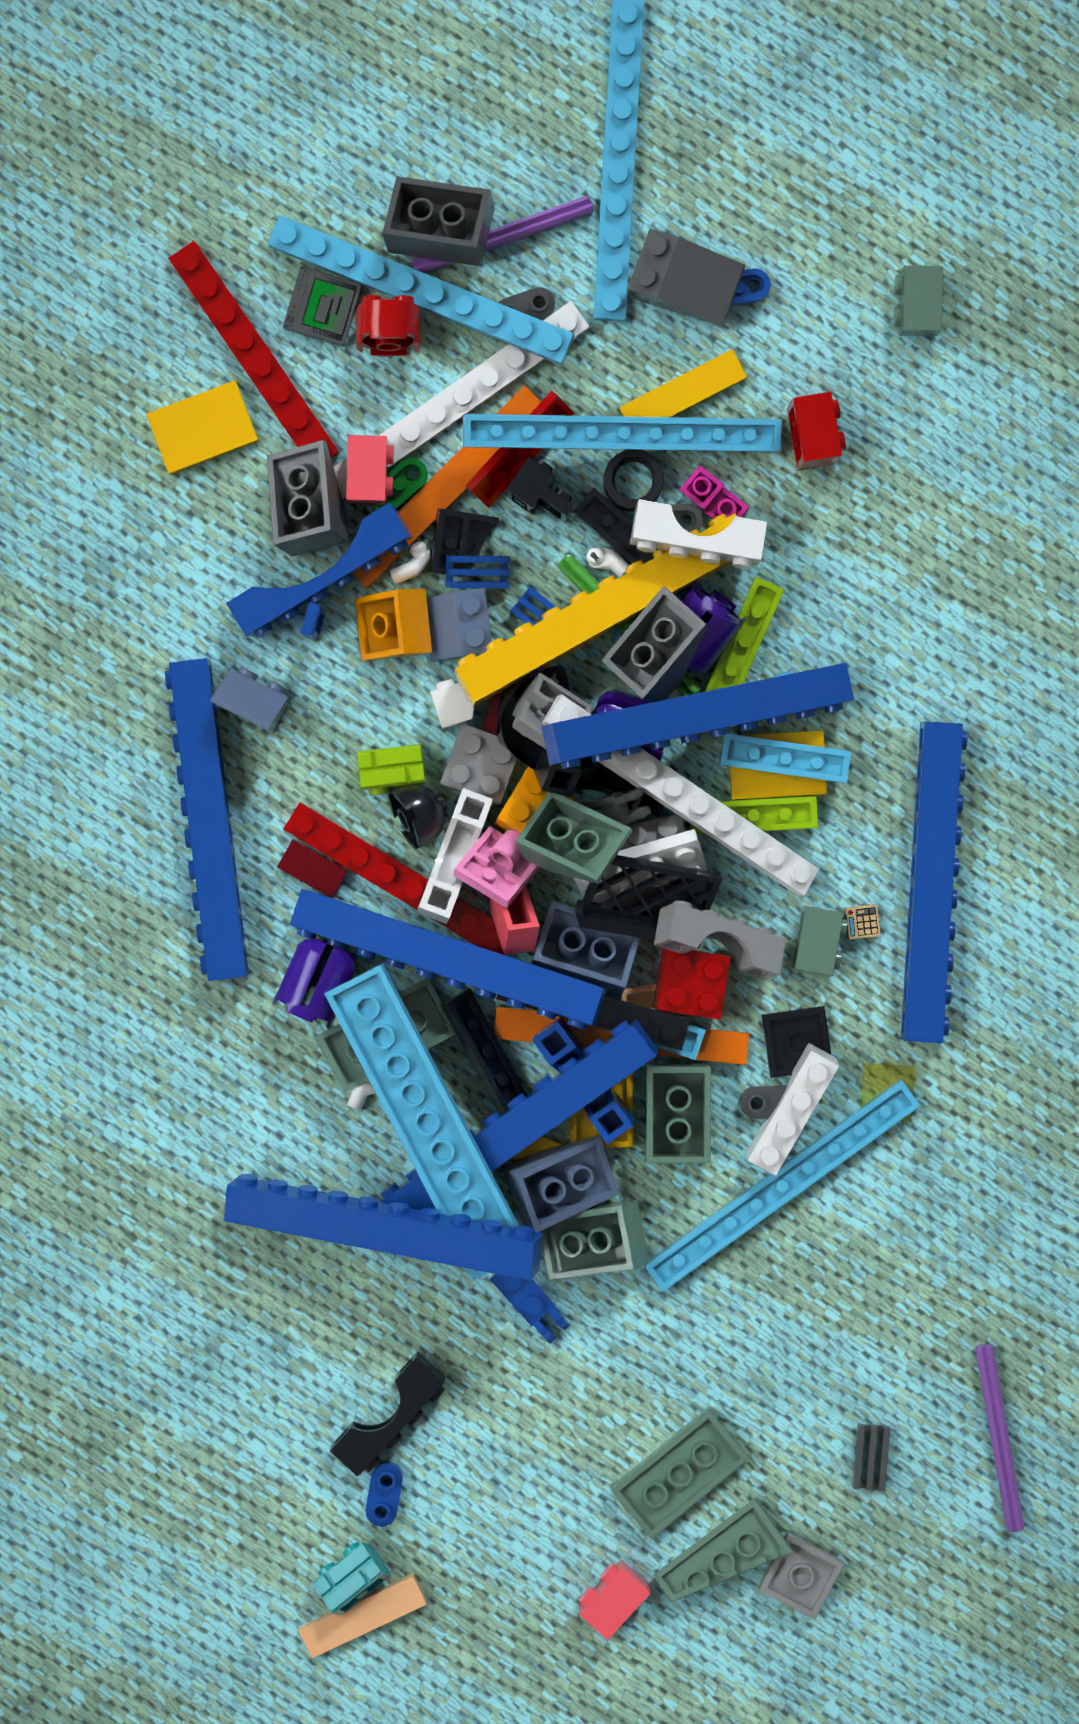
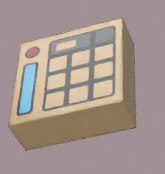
(862, 921)

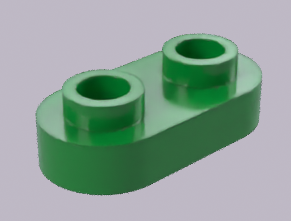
(402, 487)

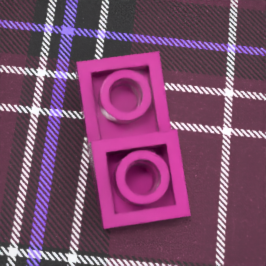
(711, 495)

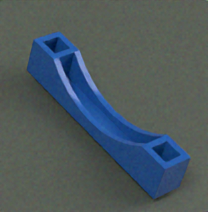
(377, 536)

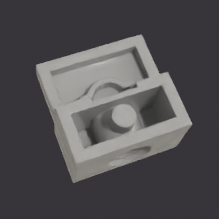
(536, 702)

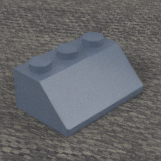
(584, 953)

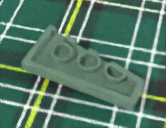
(728, 1550)

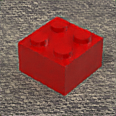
(815, 430)
(691, 983)

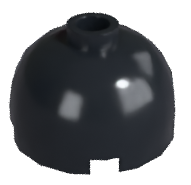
(419, 813)

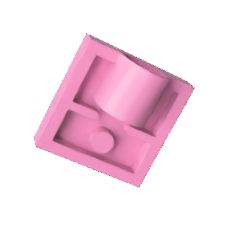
(496, 866)

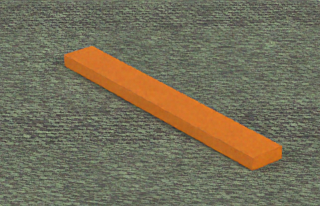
(447, 486)
(524, 1024)

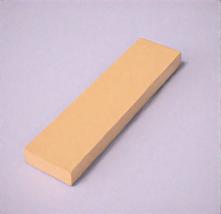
(368, 1614)

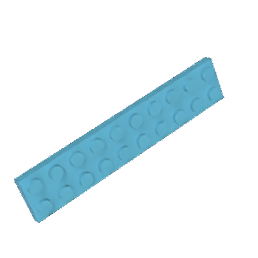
(417, 1099)

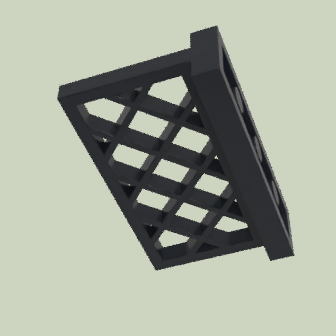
(635, 920)

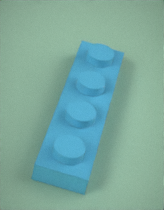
(785, 758)

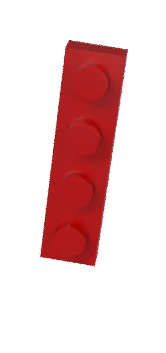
(506, 462)

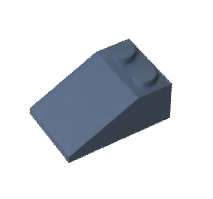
(560, 1182)

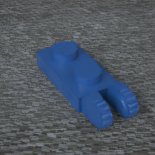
(530, 1302)

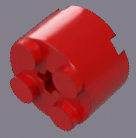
(388, 325)

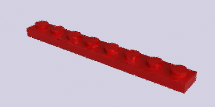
(249, 347)
(387, 873)

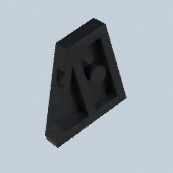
(458, 535)

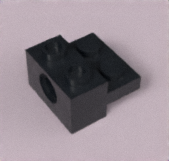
(533, 489)

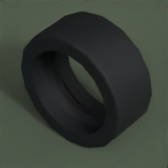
(632, 456)

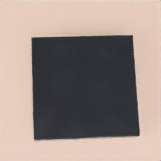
(789, 1034)

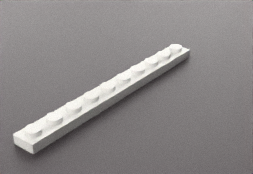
(466, 394)
(701, 810)

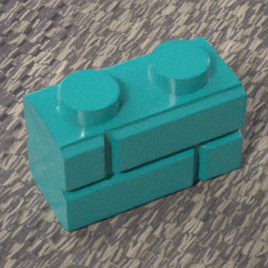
(351, 1578)

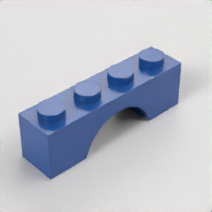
(608, 1110)

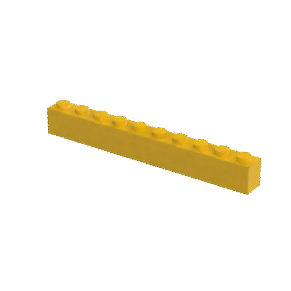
(582, 621)

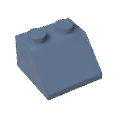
(458, 624)
(252, 700)

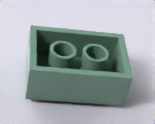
(677, 1113)

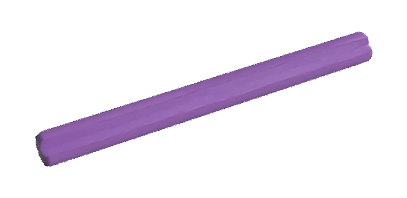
(521, 229)
(1000, 1437)

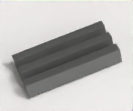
(869, 1484)

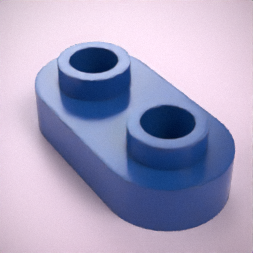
(744, 295)
(384, 1494)

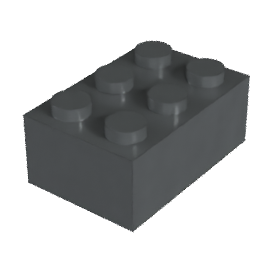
(438, 221)

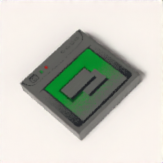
(322, 306)

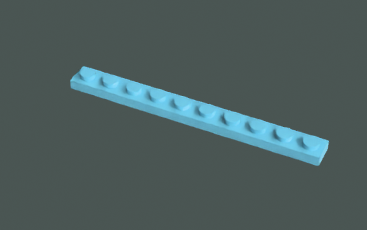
(619, 160)
(428, 292)
(621, 433)
(777, 1190)

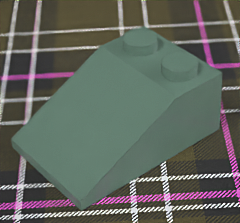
(571, 839)
(596, 1241)

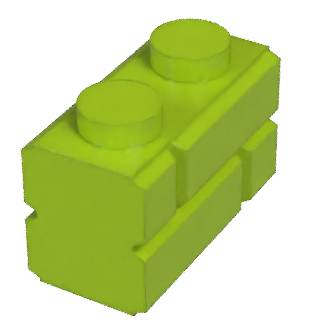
(390, 768)

